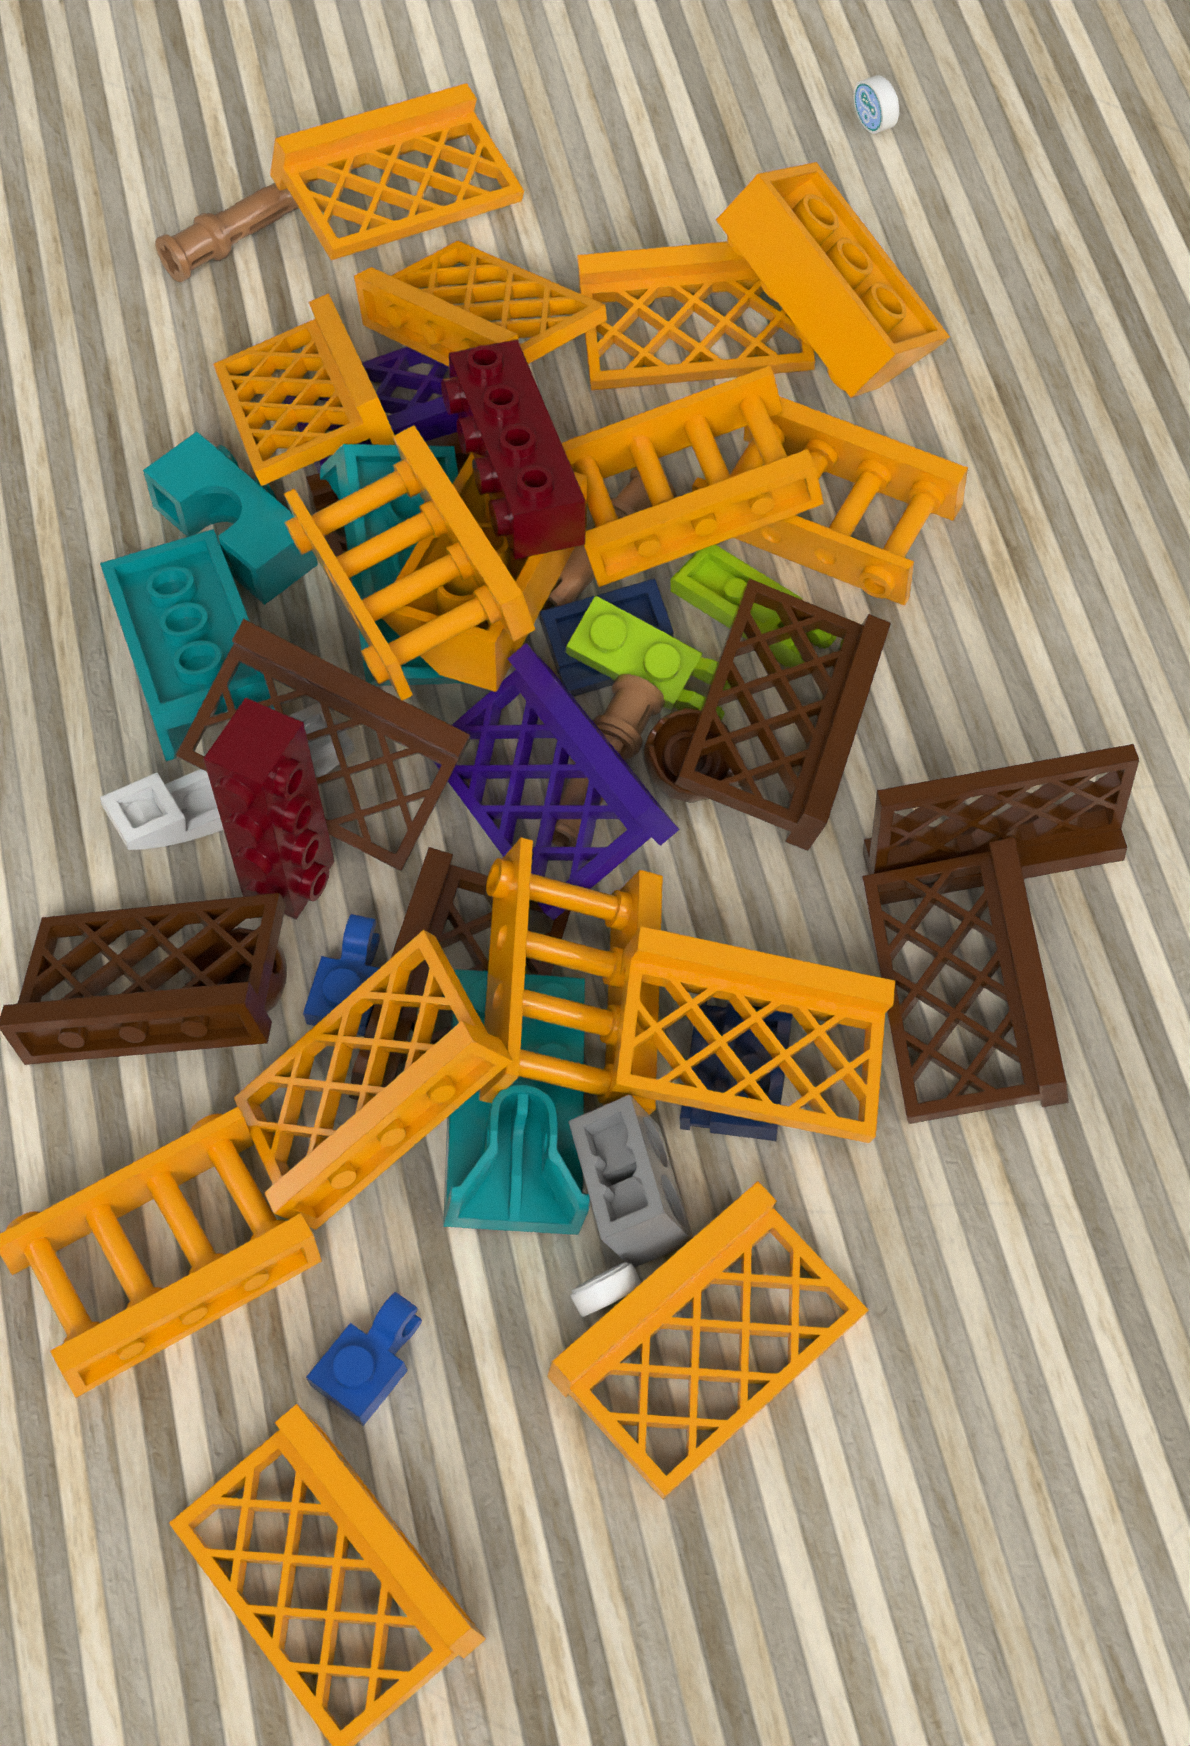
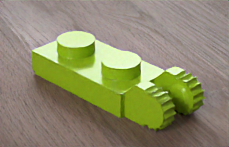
(715, 583)
(624, 644)

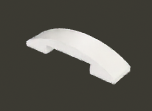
(185, 809)

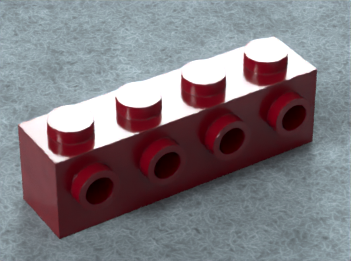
(514, 450)
(270, 806)

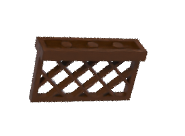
(354, 699)
(827, 740)
(1047, 834)
(429, 911)
(1021, 974)
(141, 1018)

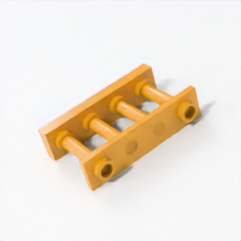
(875, 466)
(440, 515)
(706, 515)
(510, 943)
(156, 1314)

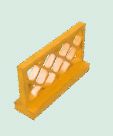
(378, 140)
(689, 276)
(435, 327)
(339, 378)
(750, 980)
(386, 1118)
(667, 1293)
(378, 1541)

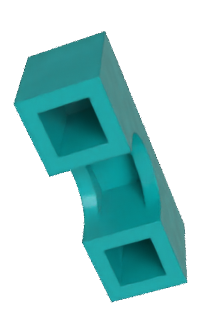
(205, 486)

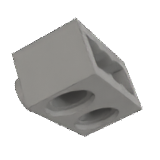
(630, 1181)

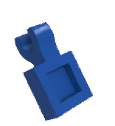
(339, 978)
(363, 1367)

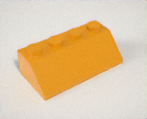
(830, 277)
(483, 651)

